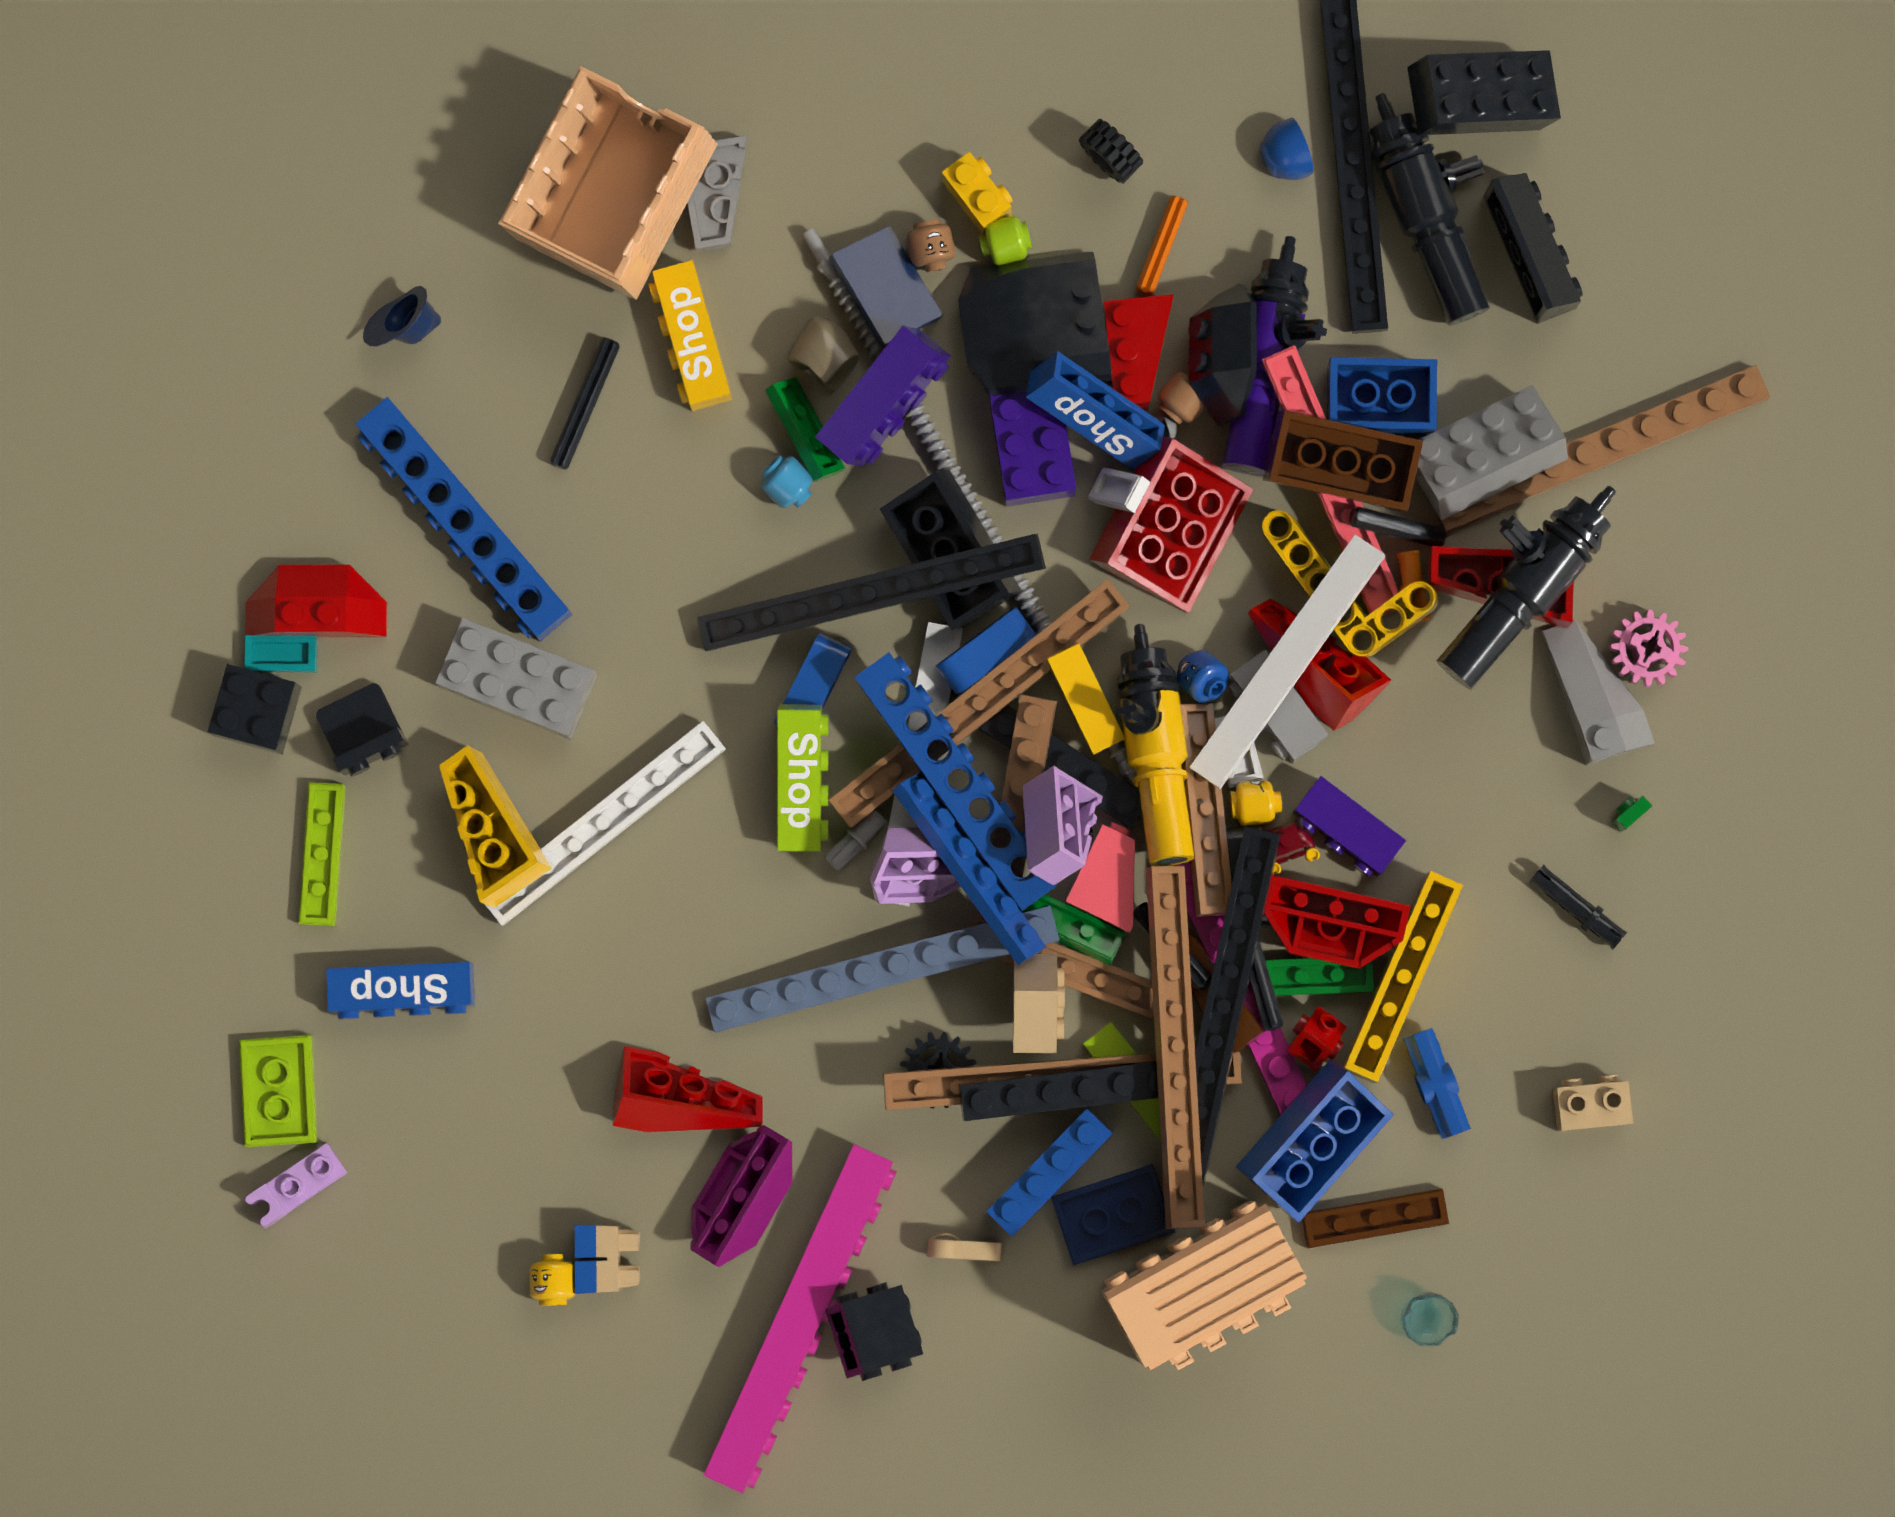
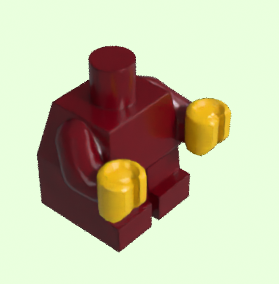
(1293, 844)

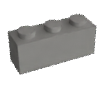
(1292, 724)

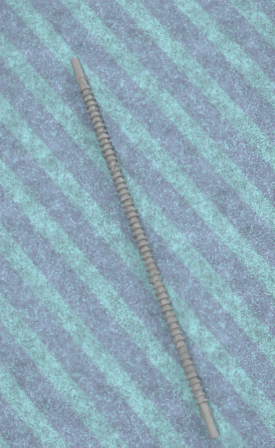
(942, 456)

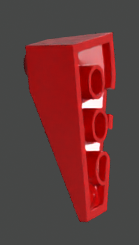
(666, 1097)

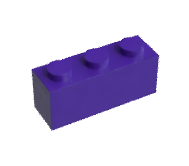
(1348, 827)

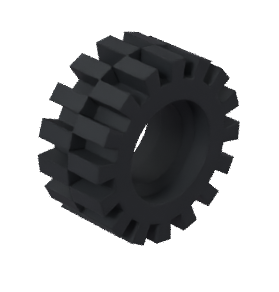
(1110, 151)

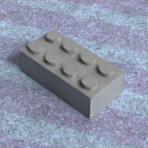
(1489, 452)
(516, 678)

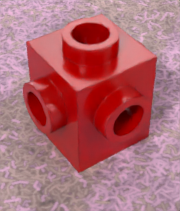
(1317, 1038)

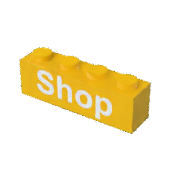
(691, 335)

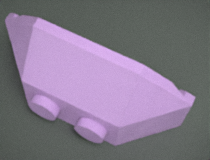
(909, 869)

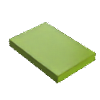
(278, 1091)

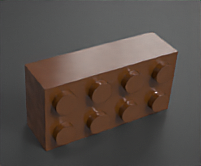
(1342, 460)

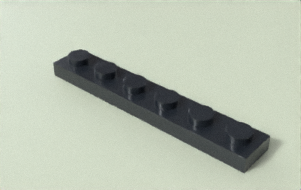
(1118, 798)
(1059, 1091)

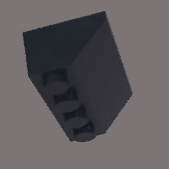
(1532, 247)

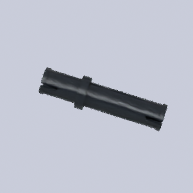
(1578, 907)

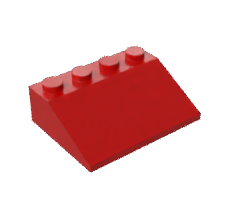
(1176, 527)

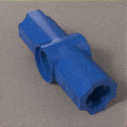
(1436, 1083)

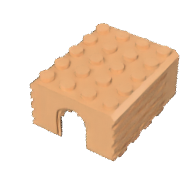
(608, 183)
(1205, 1287)

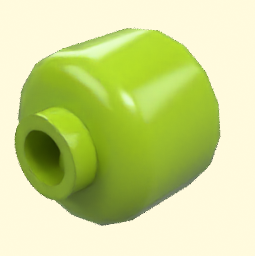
(1006, 240)

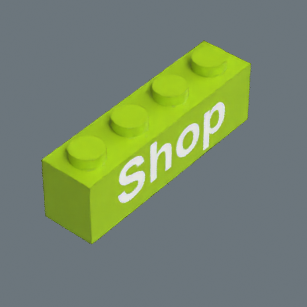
(800, 777)

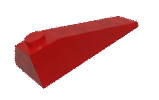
(1334, 682)

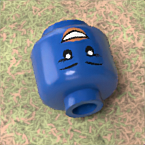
(1202, 676)

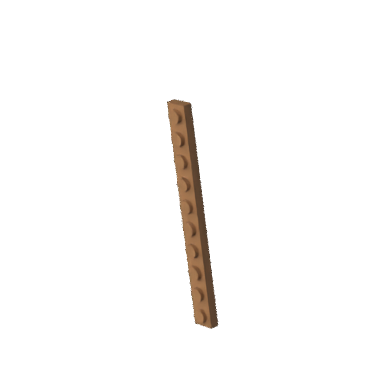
(1629, 438)
(984, 699)
(1175, 1047)
(941, 1086)

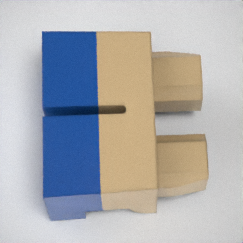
(605, 1274)

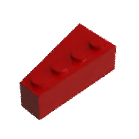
(1474, 572)

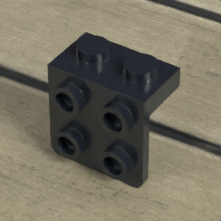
(361, 730)

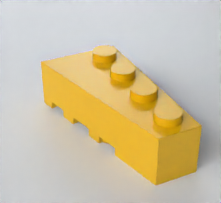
(494, 834)

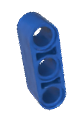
(985, 650)
(818, 673)

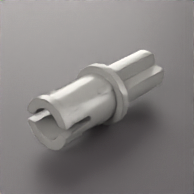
(855, 840)

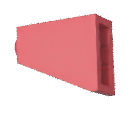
(1107, 879)

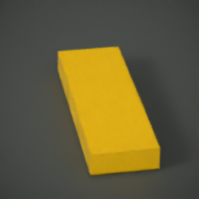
(1085, 698)

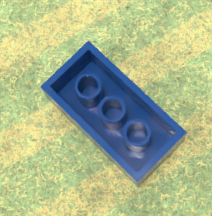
(1314, 1140)

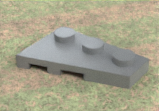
(716, 195)

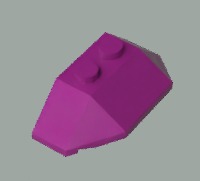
(741, 1196)

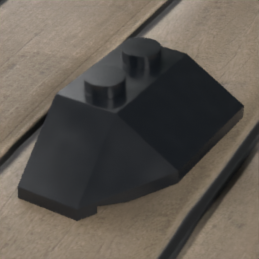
(1224, 353)

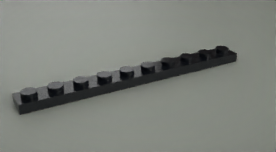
(1354, 166)
(872, 592)
(1231, 979)

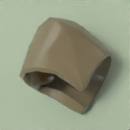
(824, 353)

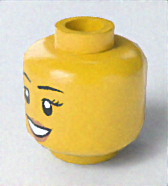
(552, 1280)

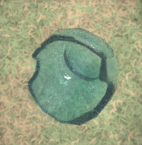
(1429, 1318)

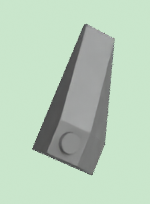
(1598, 702)

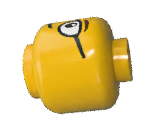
(1255, 803)

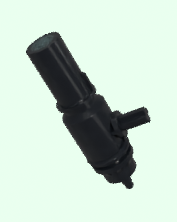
(1427, 211)
(1529, 585)

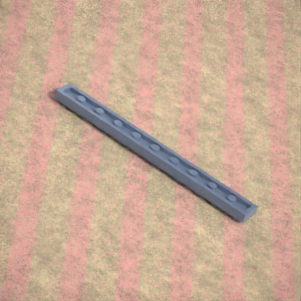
(867, 973)

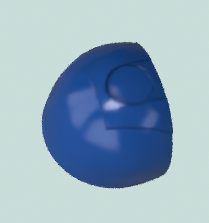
(1286, 151)

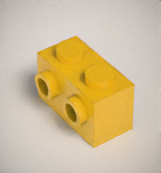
(975, 191)

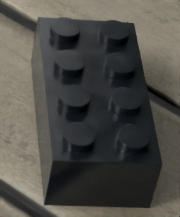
(1483, 92)
(937, 522)

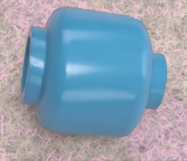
(786, 482)

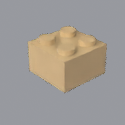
(1038, 1005)

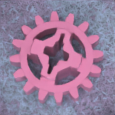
(1663, 654)

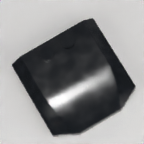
(1028, 312)

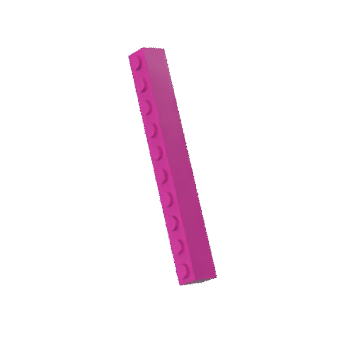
(799, 1319)

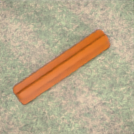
(1161, 245)

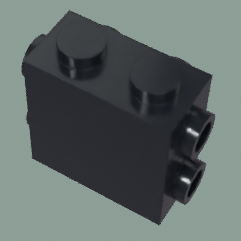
(874, 1331)

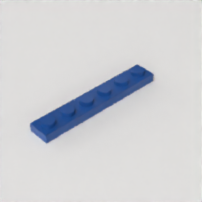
(969, 868)

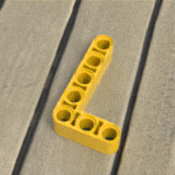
(1358, 620)

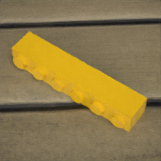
(1402, 977)

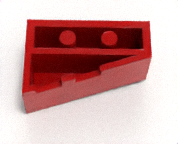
(1135, 343)

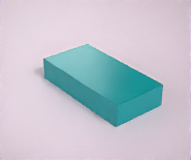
(281, 653)

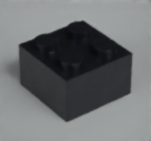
(254, 709)

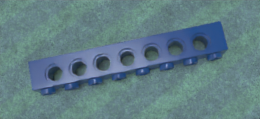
(388, 420)
(874, 682)

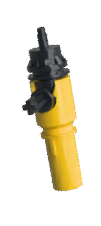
(1156, 749)

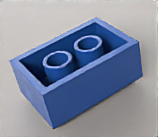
(1384, 394)

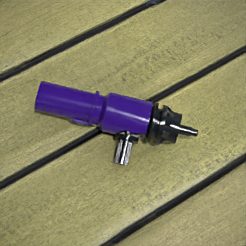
(1280, 324)

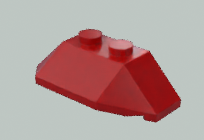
(316, 603)
(1333, 922)

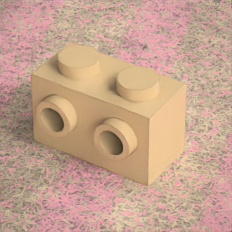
(1593, 1104)

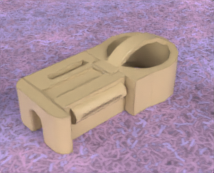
(963, 1249)

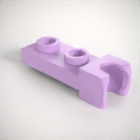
(298, 1184)

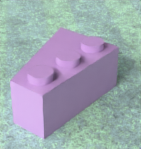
(1057, 824)

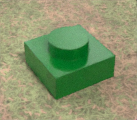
(1630, 811)

